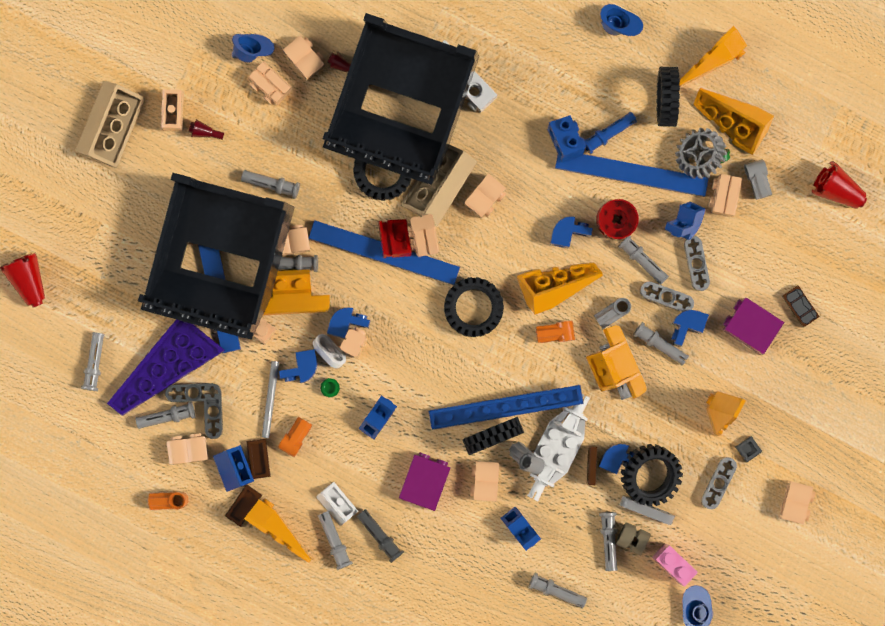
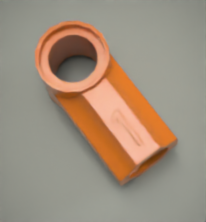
(557, 332)
(293, 440)
(165, 500)

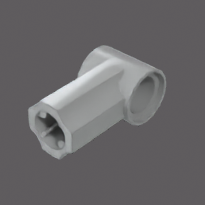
(757, 175)
(611, 313)
(526, 459)

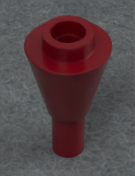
(338, 62)
(200, 129)

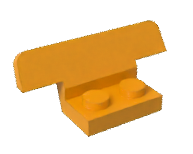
(294, 295)
(616, 364)

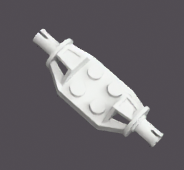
(559, 446)

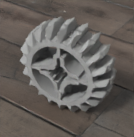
(695, 147)

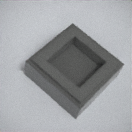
(748, 449)

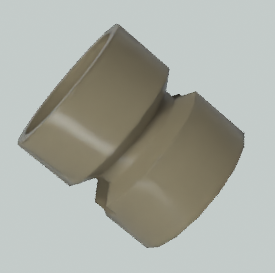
(626, 536)

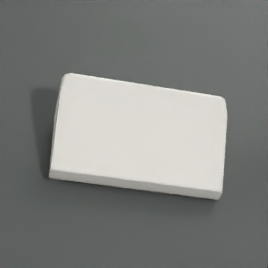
(337, 504)

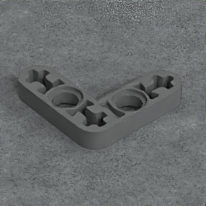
(208, 402)

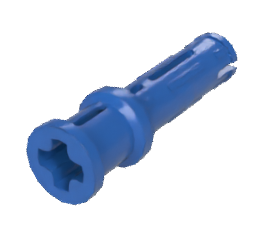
(602, 136)

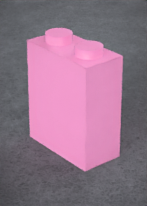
(674, 565)

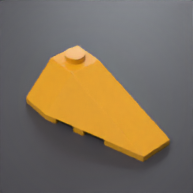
(723, 52)
(737, 119)
(550, 288)
(723, 410)
(269, 521)

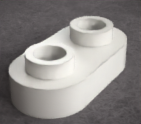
(329, 351)

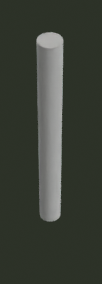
(270, 399)

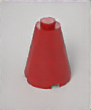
(839, 187)
(26, 279)

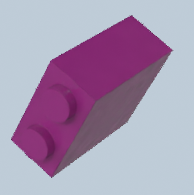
(752, 325)
(425, 481)

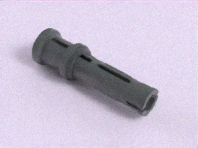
(385, 543)

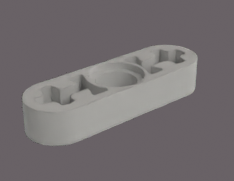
(688, 250)
(651, 297)
(720, 467)
(652, 512)

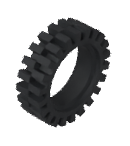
(668, 96)
(377, 192)
(473, 284)
(493, 436)
(671, 480)

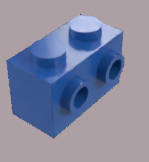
(566, 138)
(233, 468)

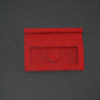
(395, 238)

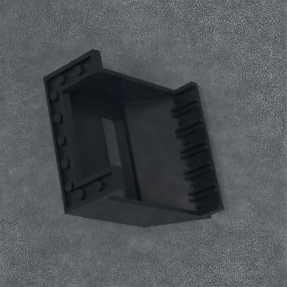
(415, 69)
(224, 222)

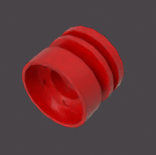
(628, 221)

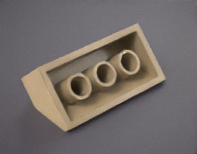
(110, 124)
(438, 197)

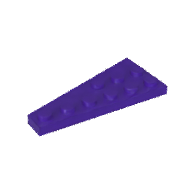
(172, 358)

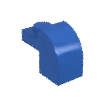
(687, 221)
(565, 228)
(342, 319)
(688, 320)
(306, 368)
(378, 417)
(613, 458)
(520, 528)

